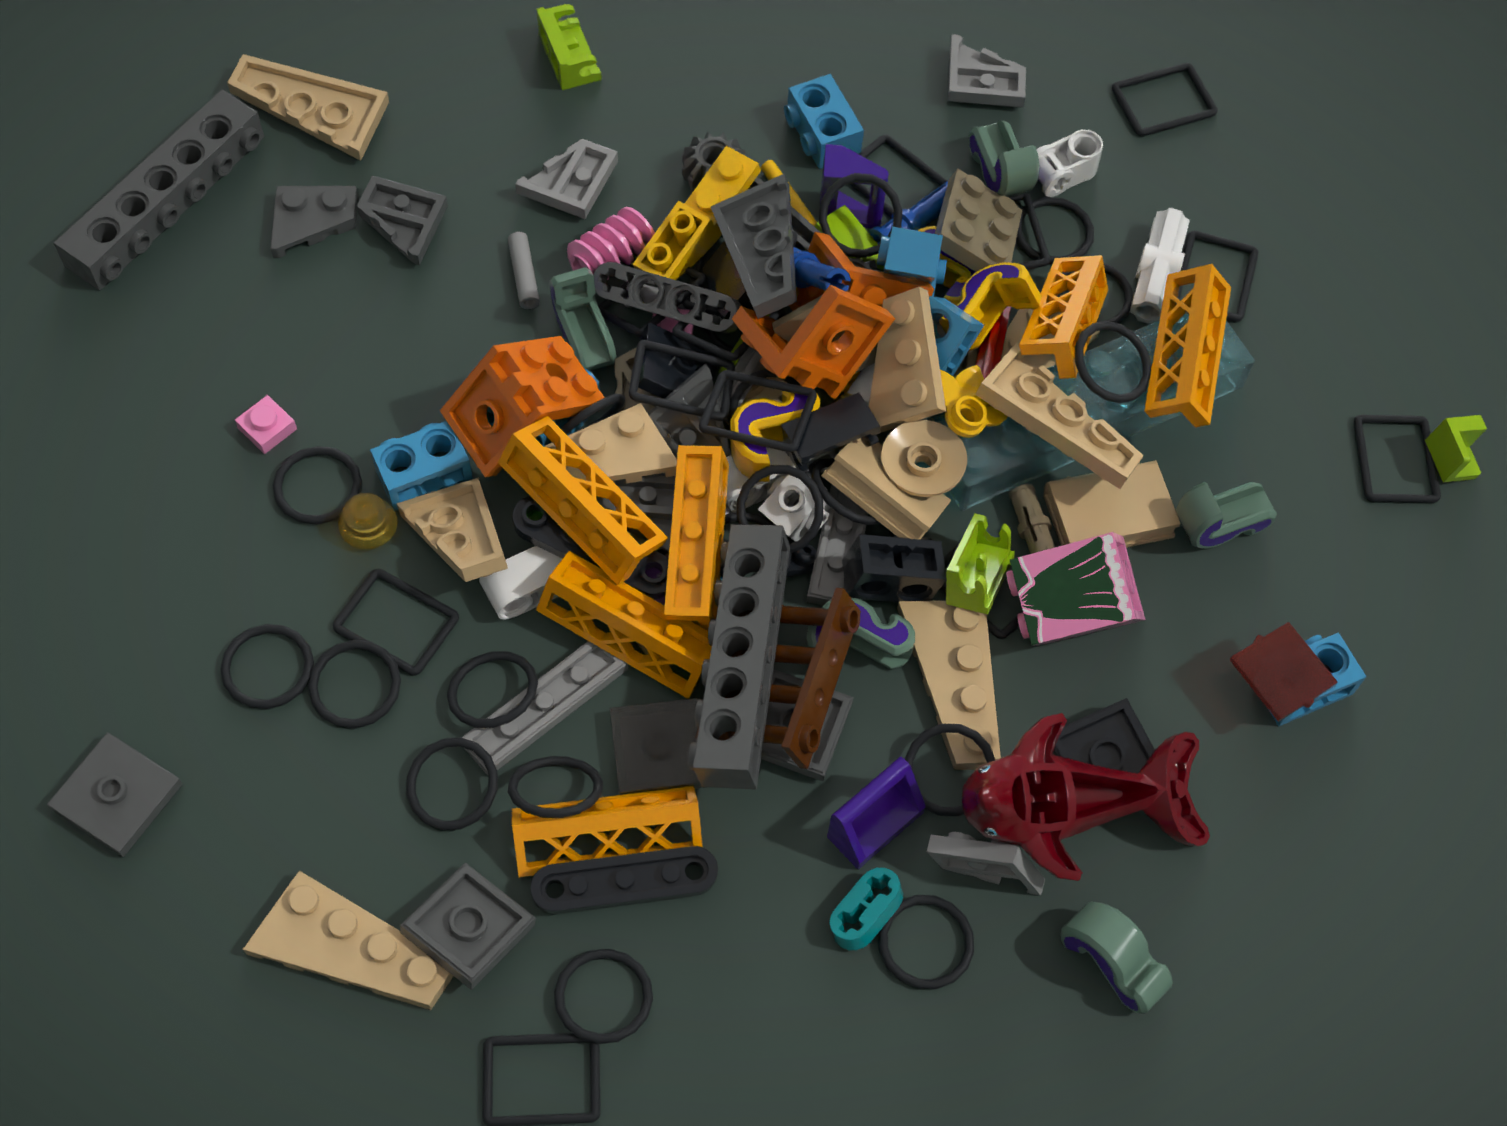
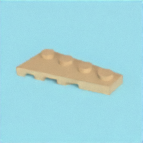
(317, 104)
(1061, 420)
(956, 674)
(337, 939)

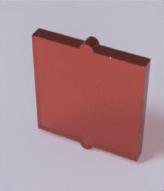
(1283, 671)

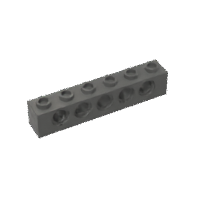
(160, 190)
(737, 760)

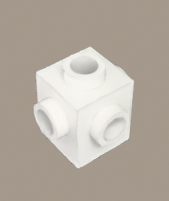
(791, 506)

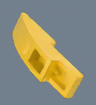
(691, 226)

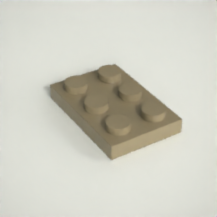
(977, 223)

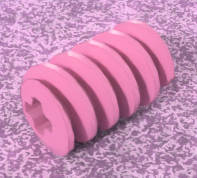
(611, 241)

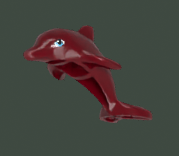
(1048, 798)

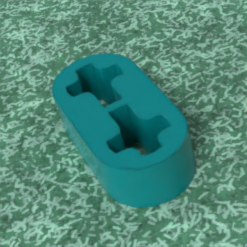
(871, 912)

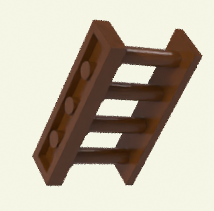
(825, 664)

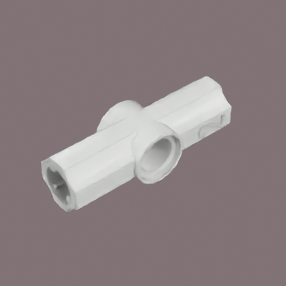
(1159, 258)

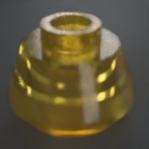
(367, 521)

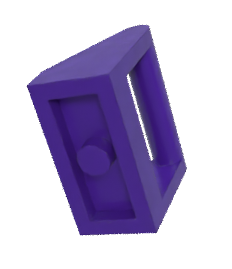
(843, 162)
(877, 813)

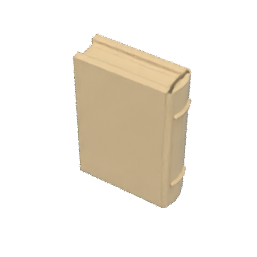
(862, 479)
(1093, 507)

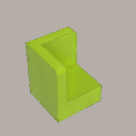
(1451, 447)

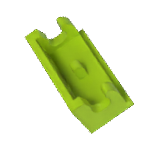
(566, 47)
(978, 567)

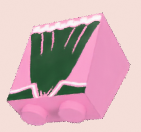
(1075, 589)

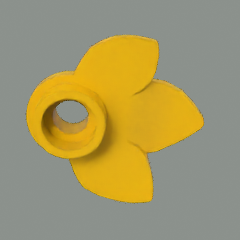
(962, 401)

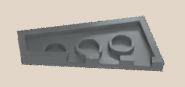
(761, 243)

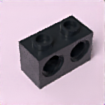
(893, 569)

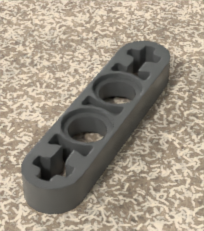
(667, 297)

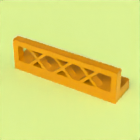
(1077, 308)
(1201, 345)
(573, 500)
(696, 533)
(630, 618)
(612, 815)

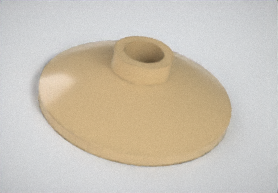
(926, 443)

